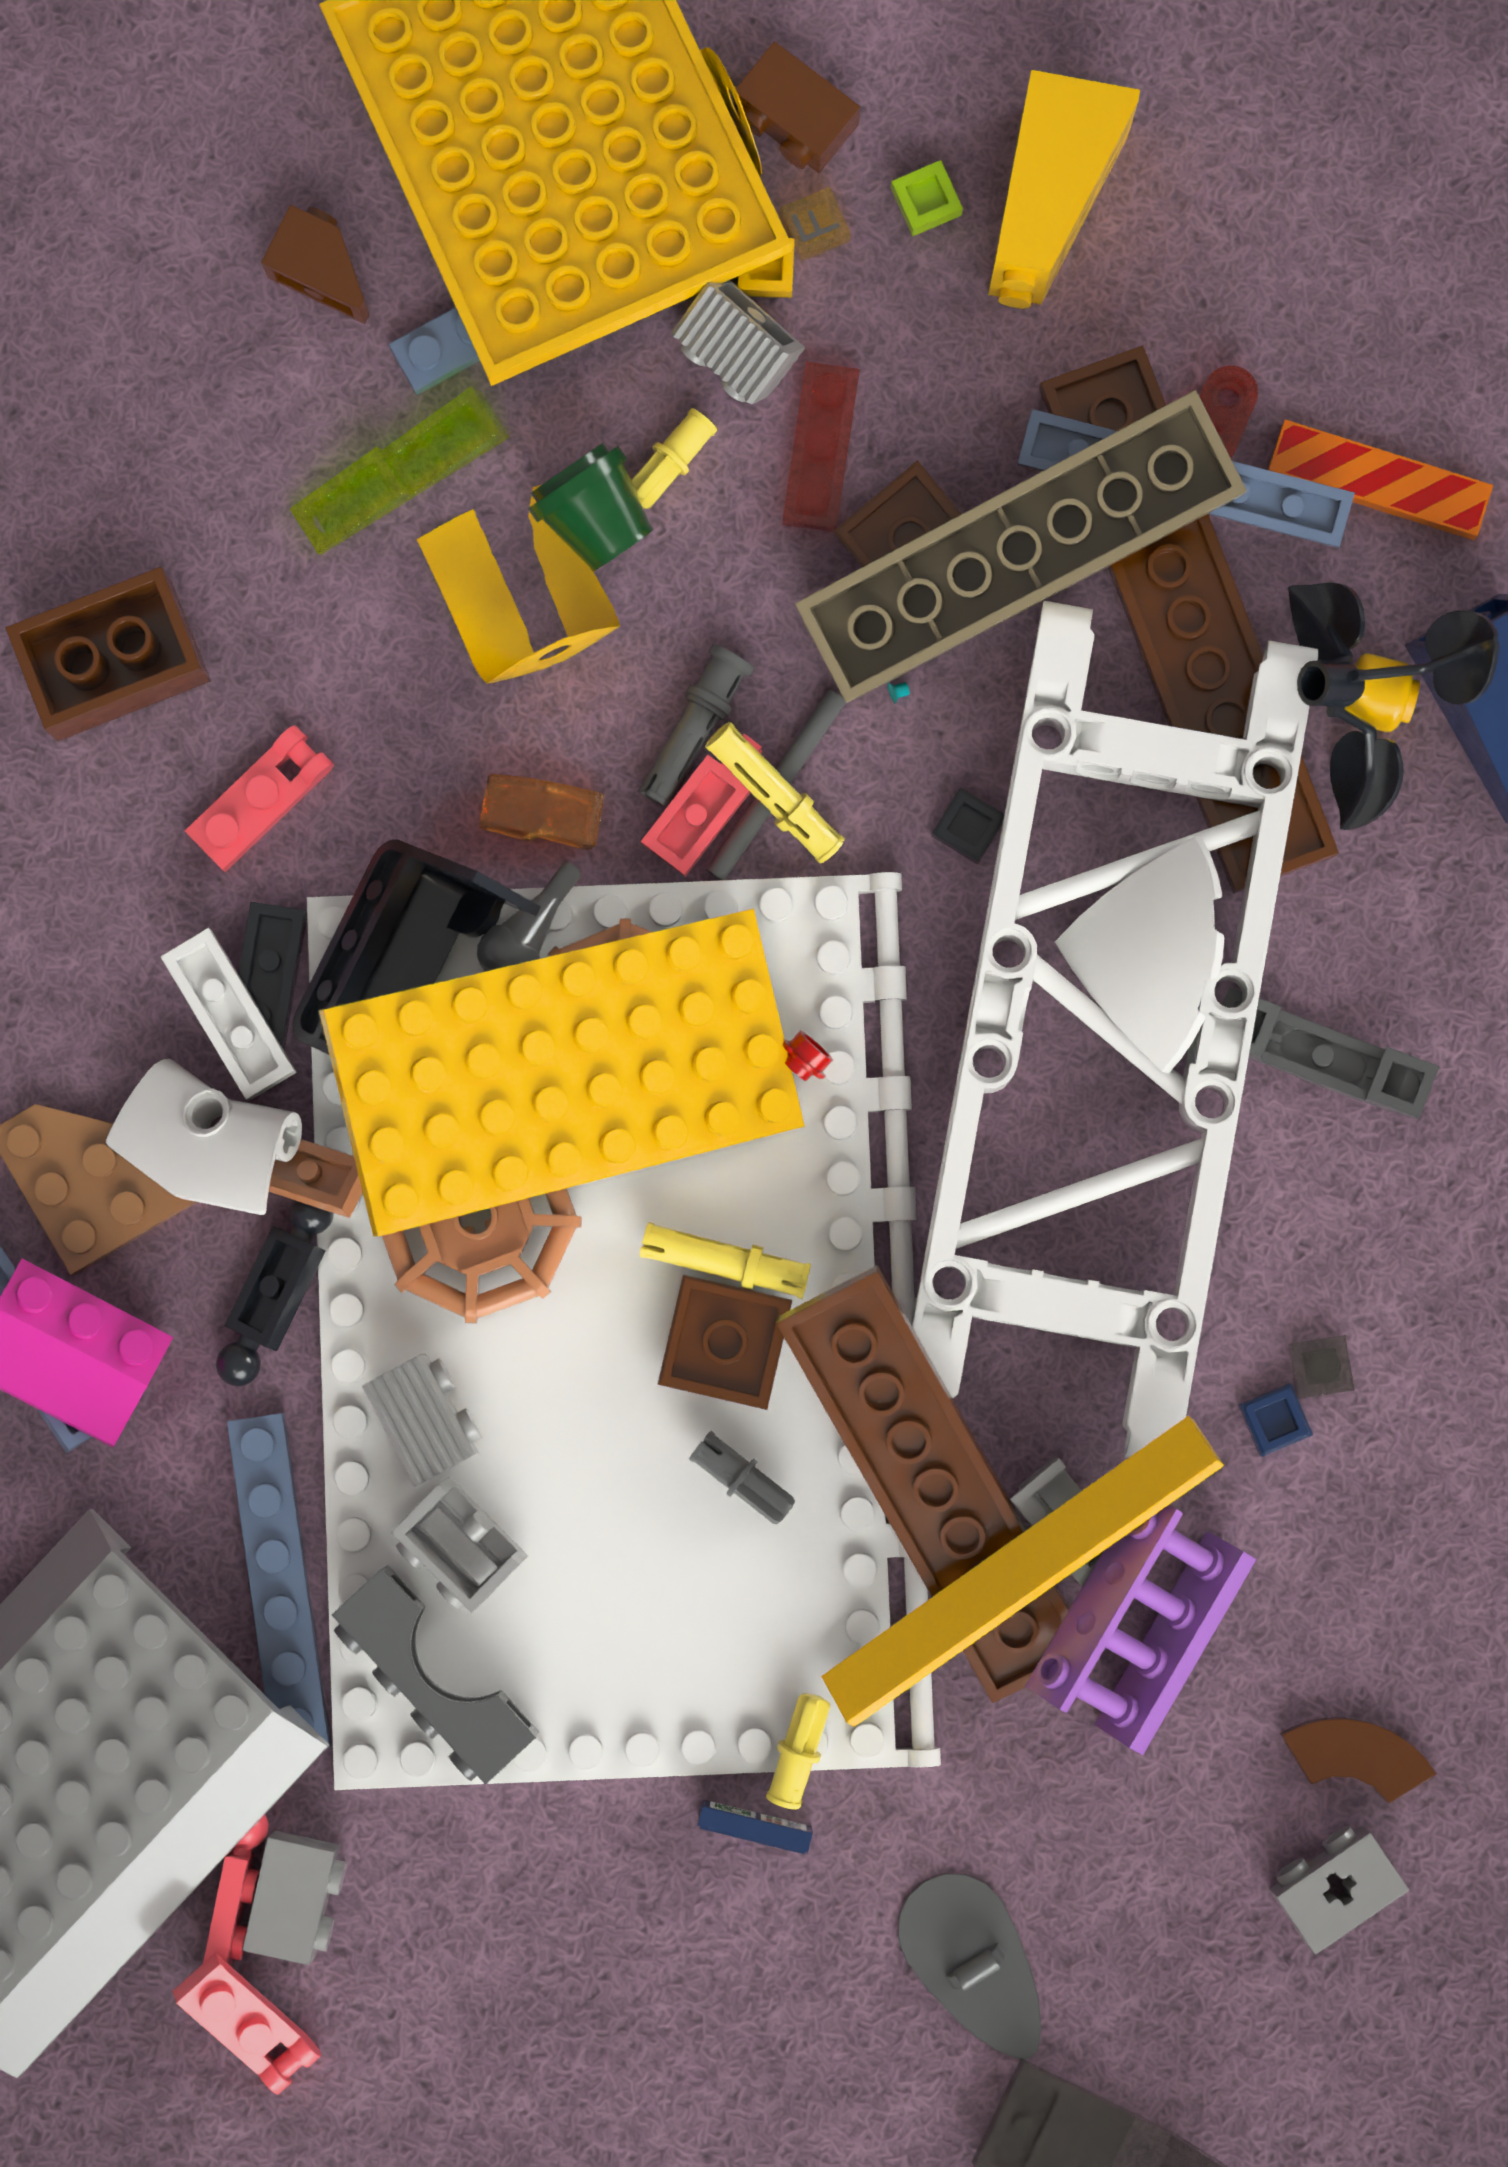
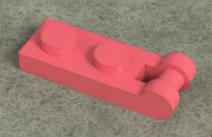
(258, 799)
(245, 2022)

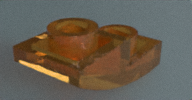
(541, 809)

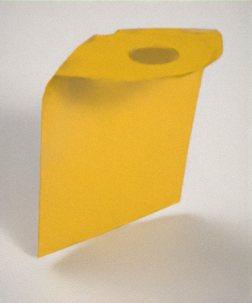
(487, 610)

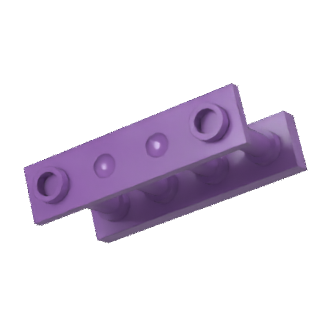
(1173, 1642)

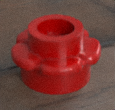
(806, 1056)

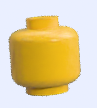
(1387, 699)

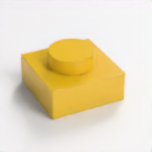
(770, 279)

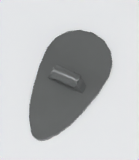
(972, 1961)

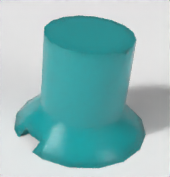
(898, 691)

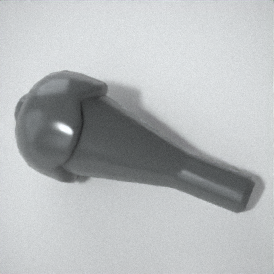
(523, 934)

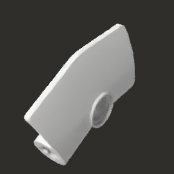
(170, 1140)

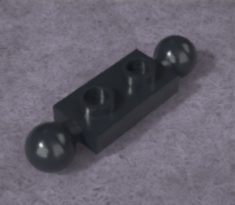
(272, 1292)

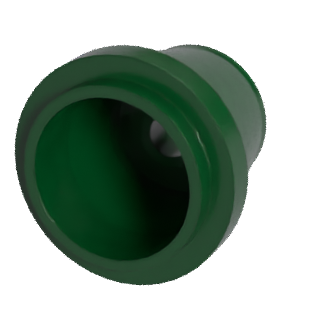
(593, 507)

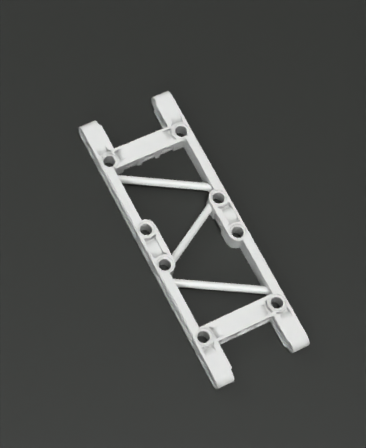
(1216, 1059)

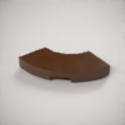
(1357, 1751)

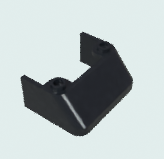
(400, 930)

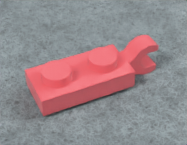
(697, 814)

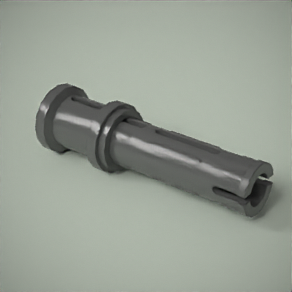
(706, 704)

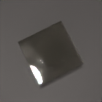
(1321, 1366)

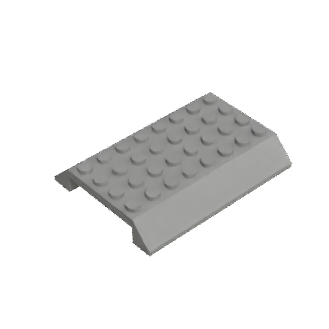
(120, 1775)

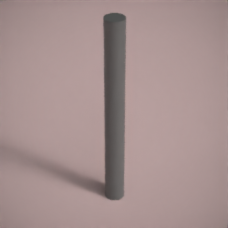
(788, 768)

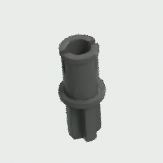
(742, 1478)

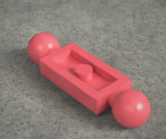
(235, 1888)

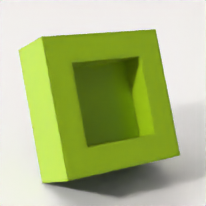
(926, 198)

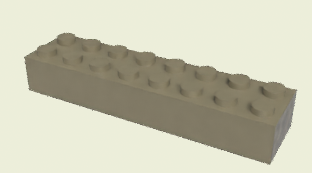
(1021, 547)

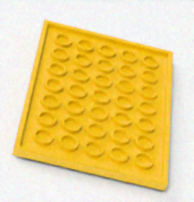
(558, 162)

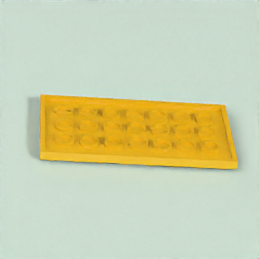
(561, 1071)

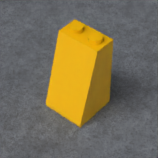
(1060, 162)

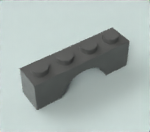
(480, 1730)

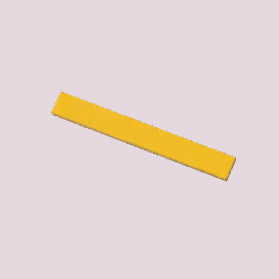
(1022, 1570)

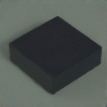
(968, 825)

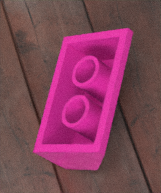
(74, 1353)

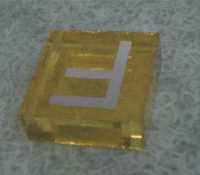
(815, 224)

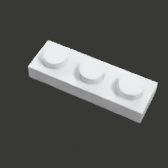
(228, 1014)

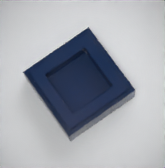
(1275, 1420)

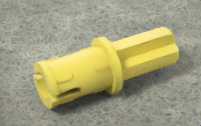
(672, 457)
(798, 1751)

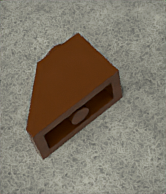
(314, 261)

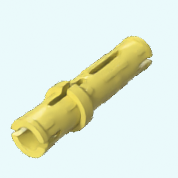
(790, 808)
(725, 1260)

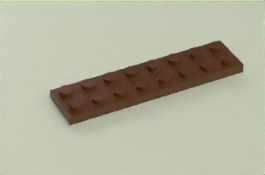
(918, 1458)

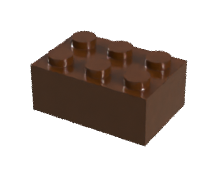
(108, 654)

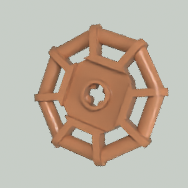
(484, 1253)

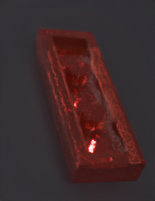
(820, 446)

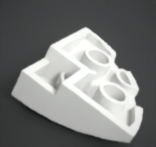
(1152, 950)

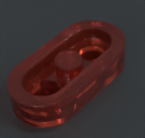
(1230, 420)

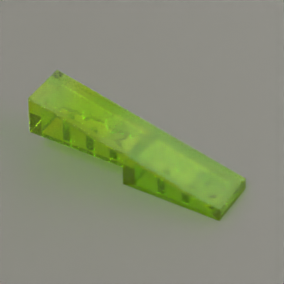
(400, 471)

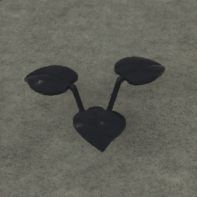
(1365, 769)

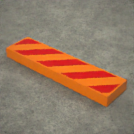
(1383, 479)

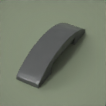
(1338, 1060)

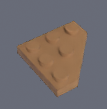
(80, 1186)

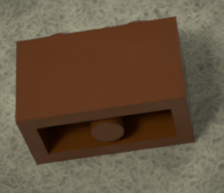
(796, 109)

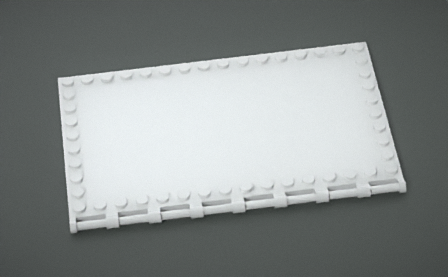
(651, 1605)

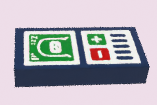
(755, 1827)

